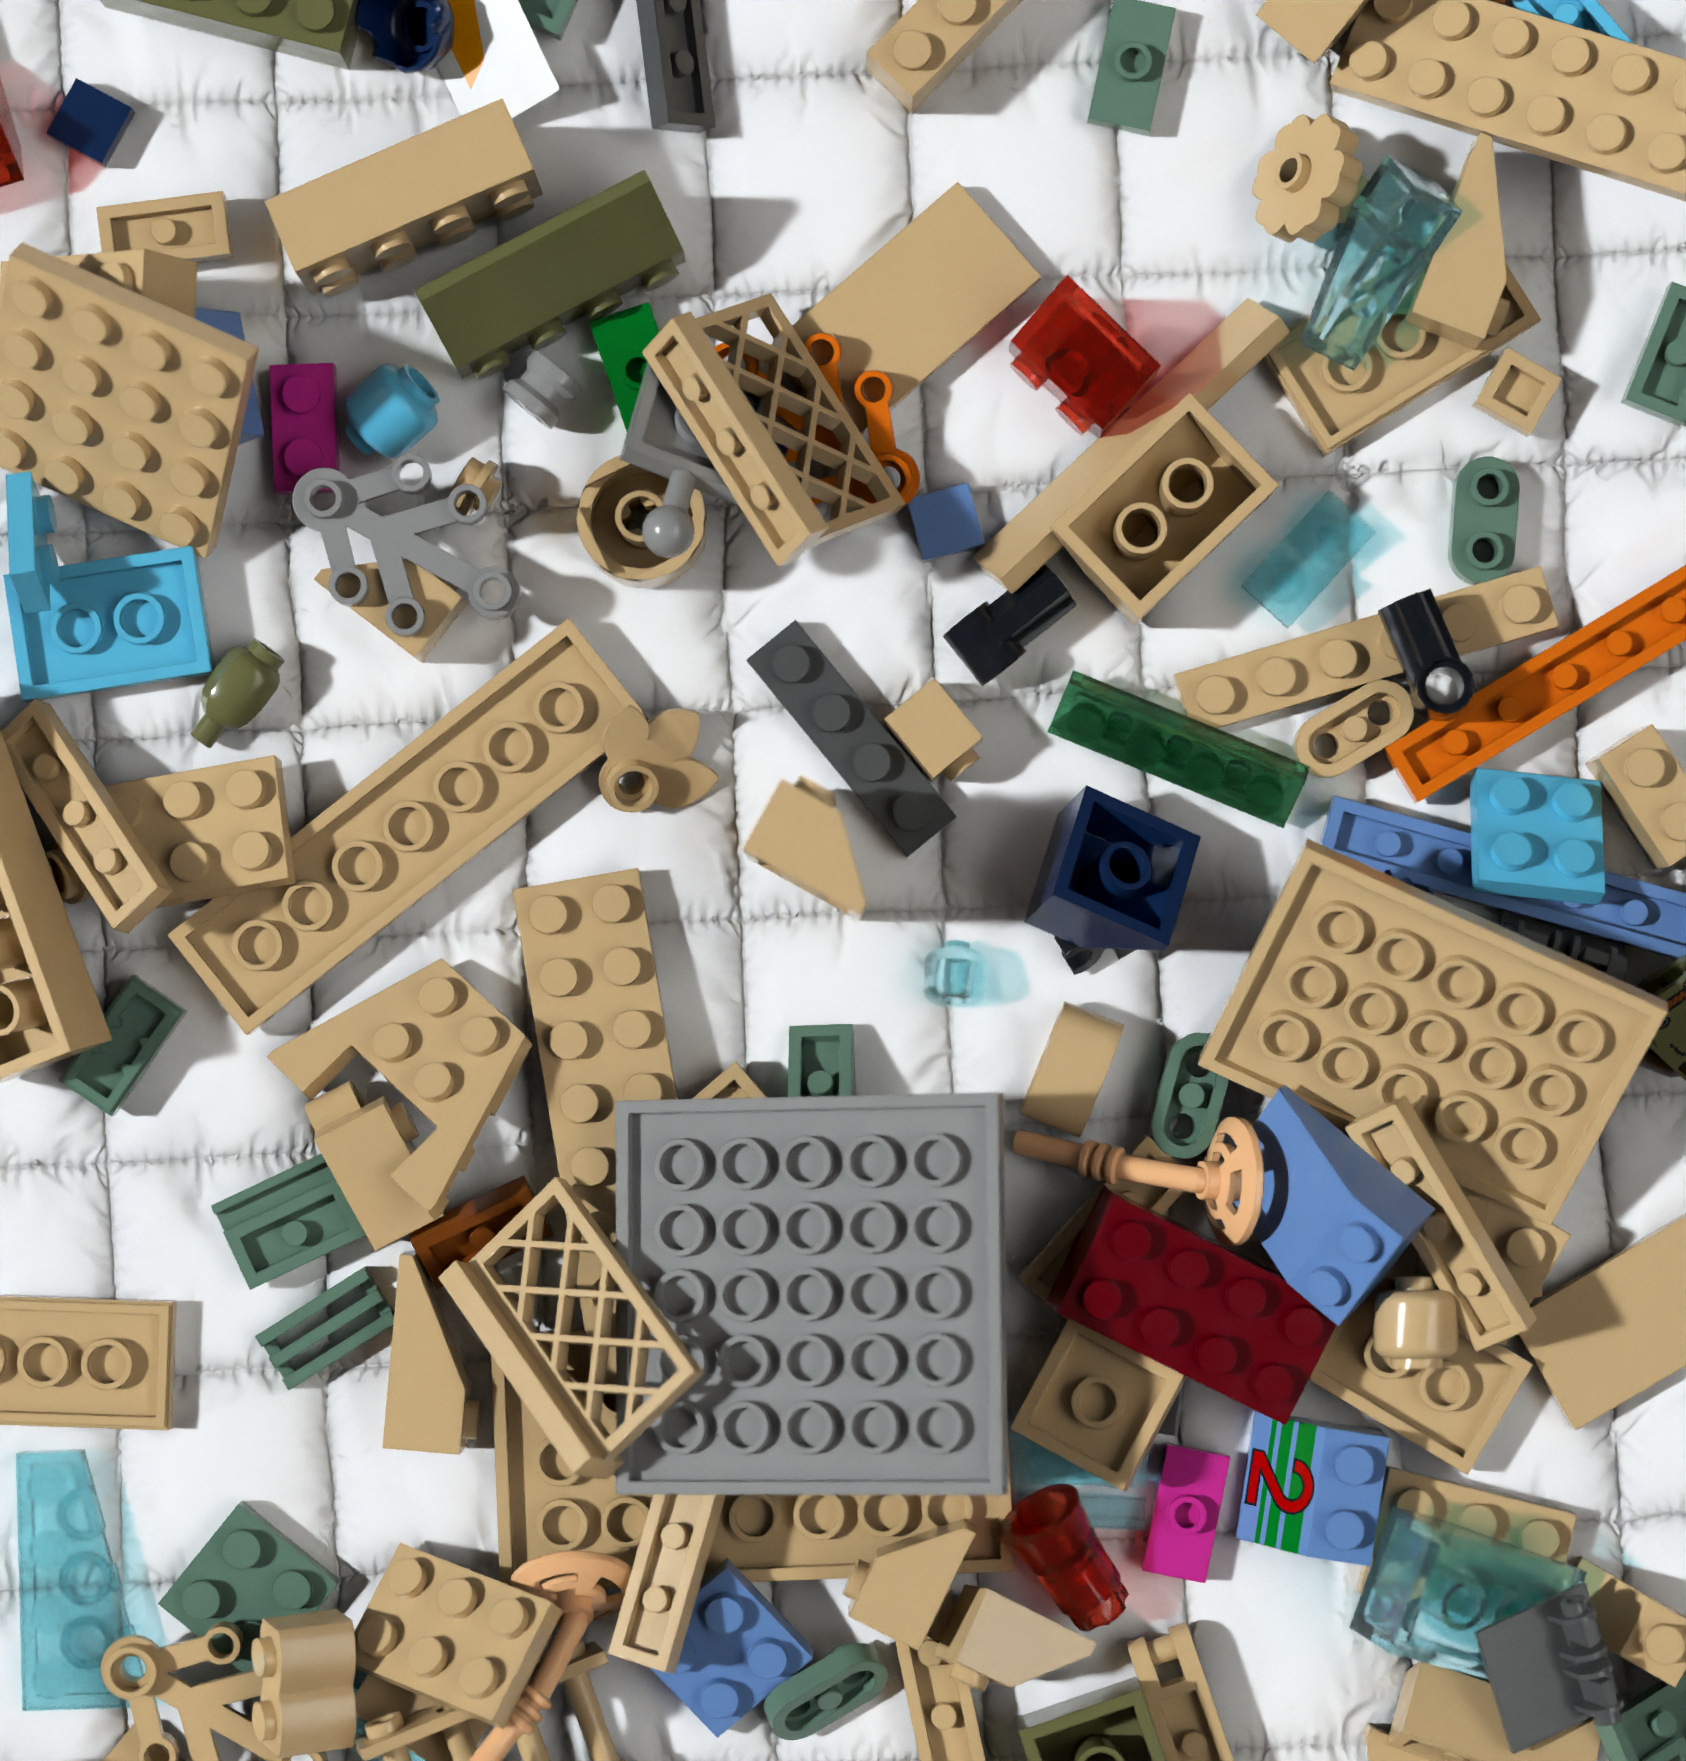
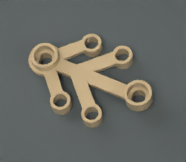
(199, 1705)

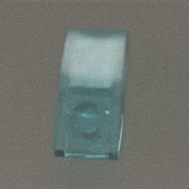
(1308, 558)

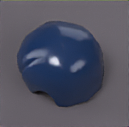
(407, 32)

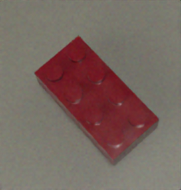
(1191, 1305)

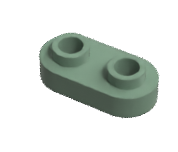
(1483, 519)
(1186, 1094)
(826, 1691)

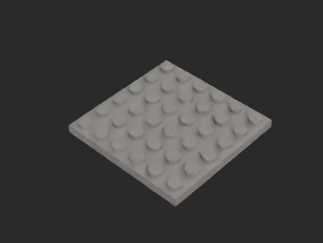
(830, 1286)

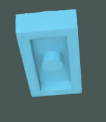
(31, 559)

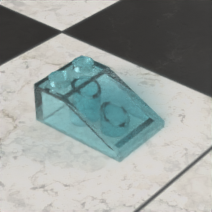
(1445, 1582)

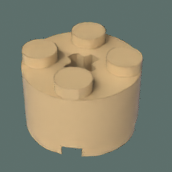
(606, 512)

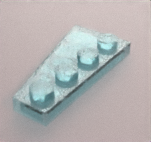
(66, 1585)

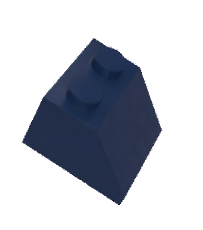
(1112, 875)

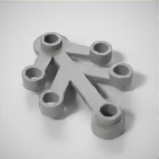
(396, 538)

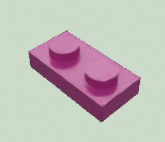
(303, 422)

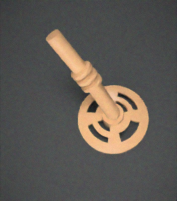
(1225, 1182)
(581, 1603)

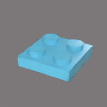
(1537, 836)

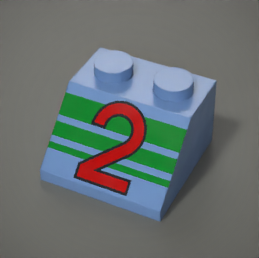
(1313, 1488)

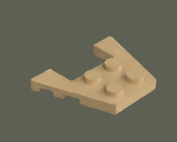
(437, 1049)

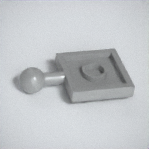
(666, 446)

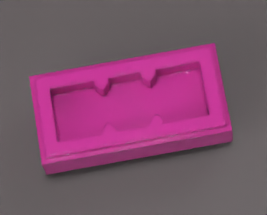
(1185, 1512)

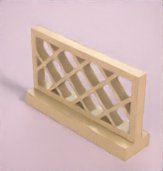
(743, 441)
(541, 1373)

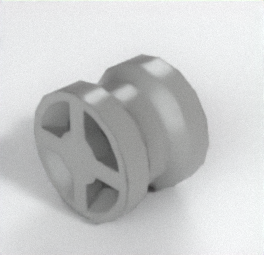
(542, 389)

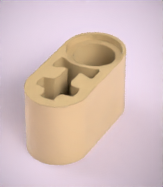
(1072, 1069)

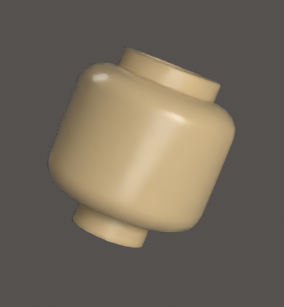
(1415, 1324)

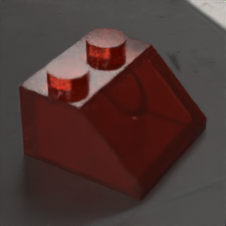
(1082, 359)

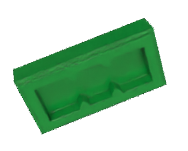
(620, 346)

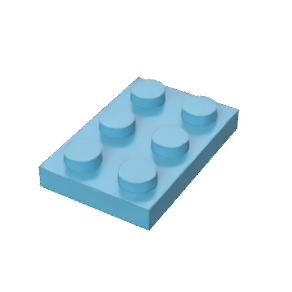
(113, 626)

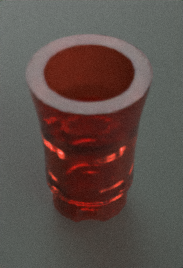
(1065, 1555)

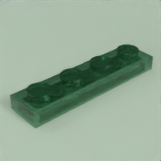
(1178, 749)

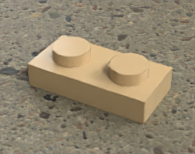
(179, 226)

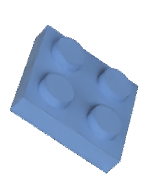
(733, 1650)

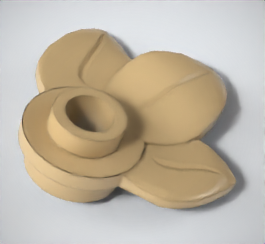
(660, 754)

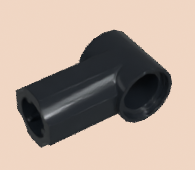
(998, 632)
(1426, 648)

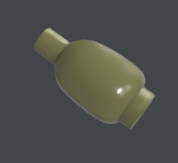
(237, 690)

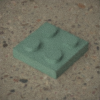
(246, 1576)

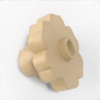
(1308, 179)

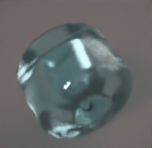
(955, 975)

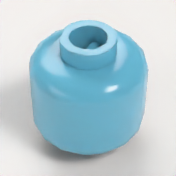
(391, 411)

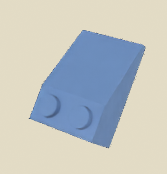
(1329, 1208)

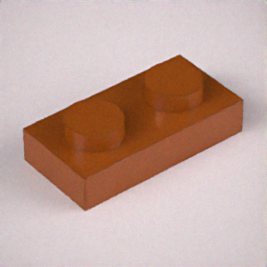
(470, 1227)

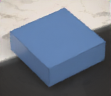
(945, 522)

